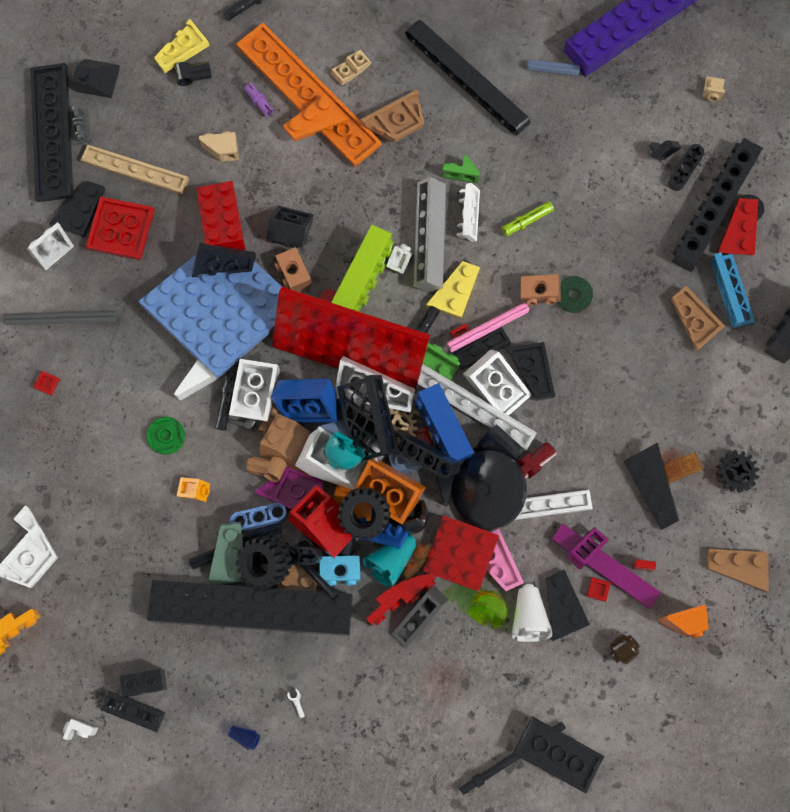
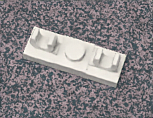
(469, 212)

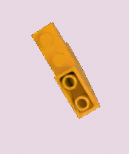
(12, 624)

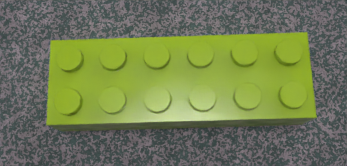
(365, 269)

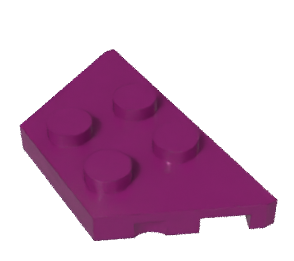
(290, 489)

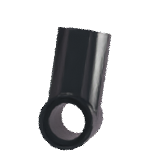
(187, 72)

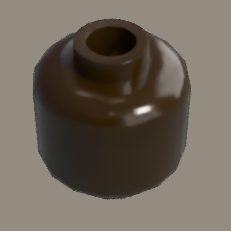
(624, 649)

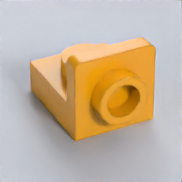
(193, 489)

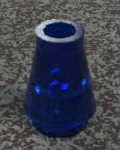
(246, 737)

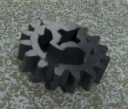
(740, 464)

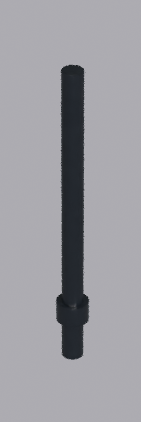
(479, 779)

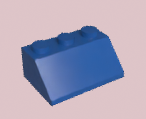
(306, 400)

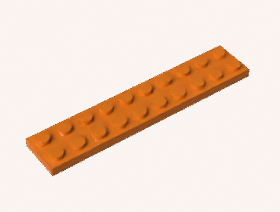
(305, 88)

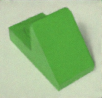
(466, 173)

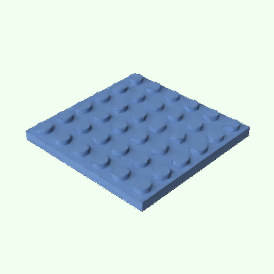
(215, 314)

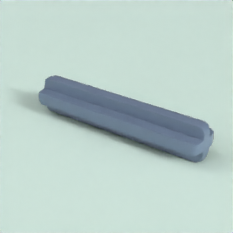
(553, 67)

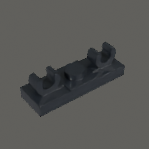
(133, 711)

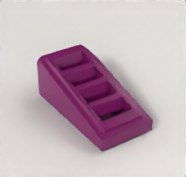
(578, 557)

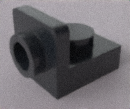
(664, 150)

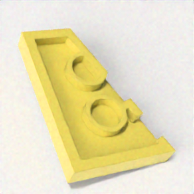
(184, 46)
(456, 291)

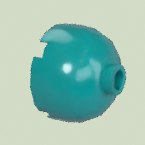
(342, 452)

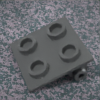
(79, 126)

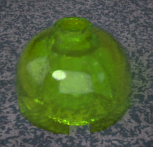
(488, 608)

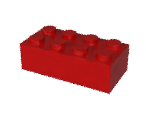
(221, 215)

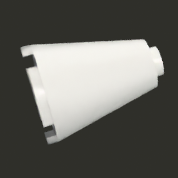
(530, 616)

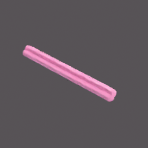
(487, 327)

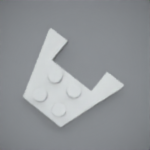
(31, 555)

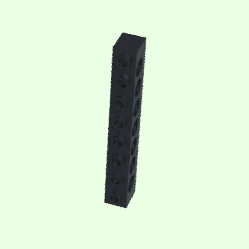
(748, 153)

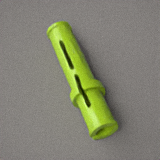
(521, 222)

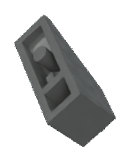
(420, 616)

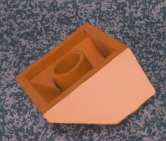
(688, 622)

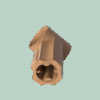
(269, 468)

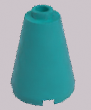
(389, 561)

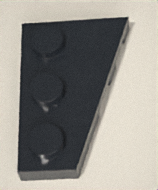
(80, 210)
(216, 259)
(534, 368)
(564, 606)

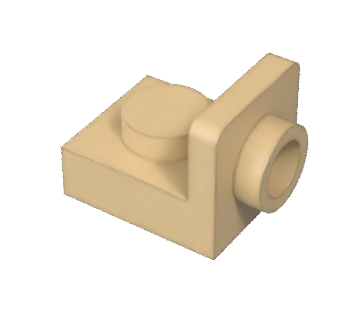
(713, 89)

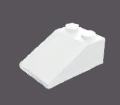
(50, 246)
(497, 382)
(254, 389)
(315, 463)

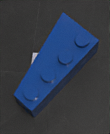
(442, 423)

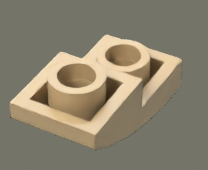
(354, 65)

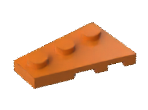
(317, 117)

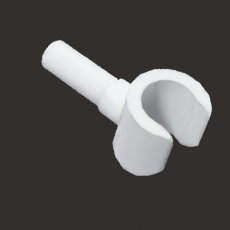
(297, 703)

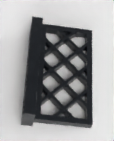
(379, 416)

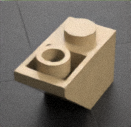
(221, 146)

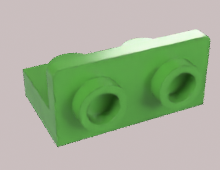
(441, 362)

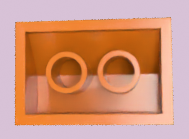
(399, 489)

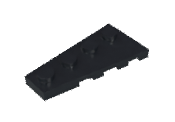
(651, 479)

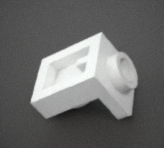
(400, 258)
(83, 729)

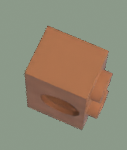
(291, 260)
(531, 284)

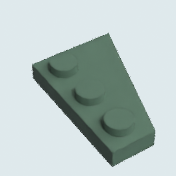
(225, 556)

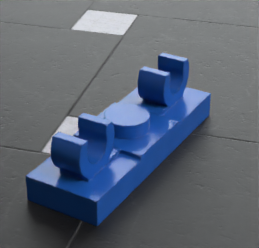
(389, 536)

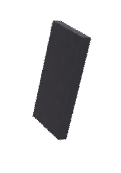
(558, 754)

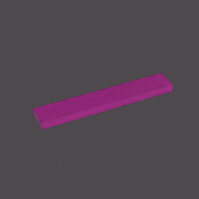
(610, 569)

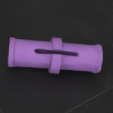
(258, 99)

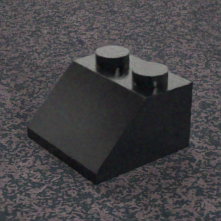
(289, 226)

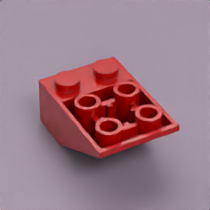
(318, 520)

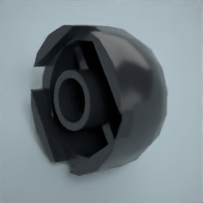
(415, 521)

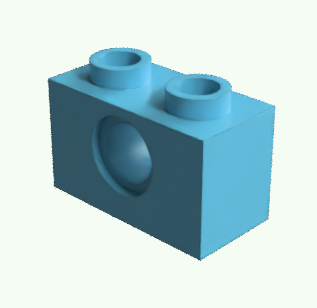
(350, 563)

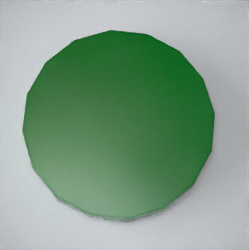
(165, 435)

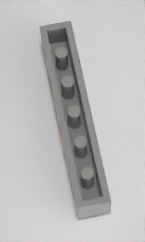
(429, 235)

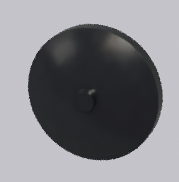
(489, 490)

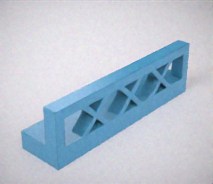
(729, 293)

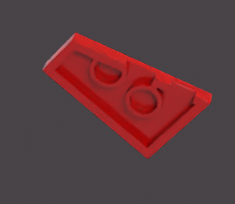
(741, 231)

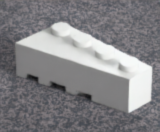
(398, 394)

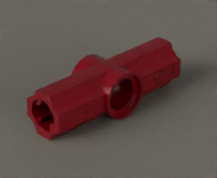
(533, 462)

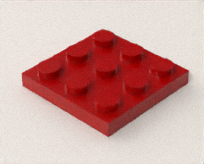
(120, 228)
(461, 553)

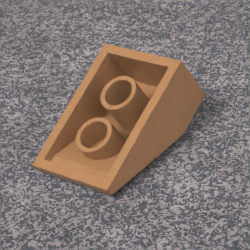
(284, 440)

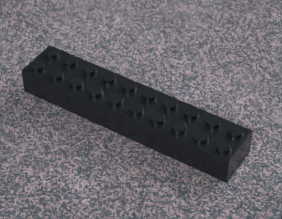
(250, 608)

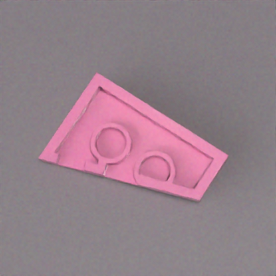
(503, 567)

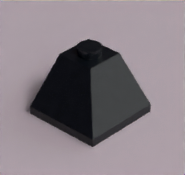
(95, 78)

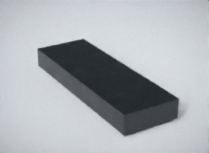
(474, 351)

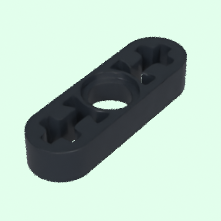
(686, 160)

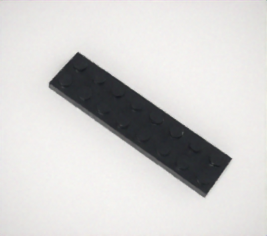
(51, 132)

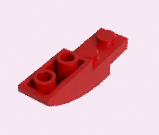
(407, 591)

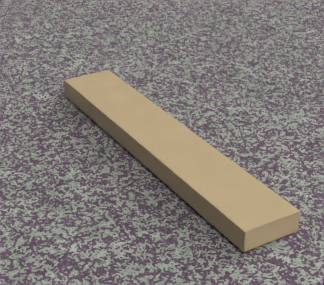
(135, 169)

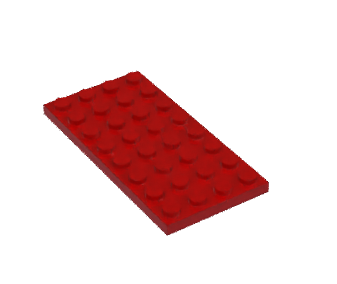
(331, 331)

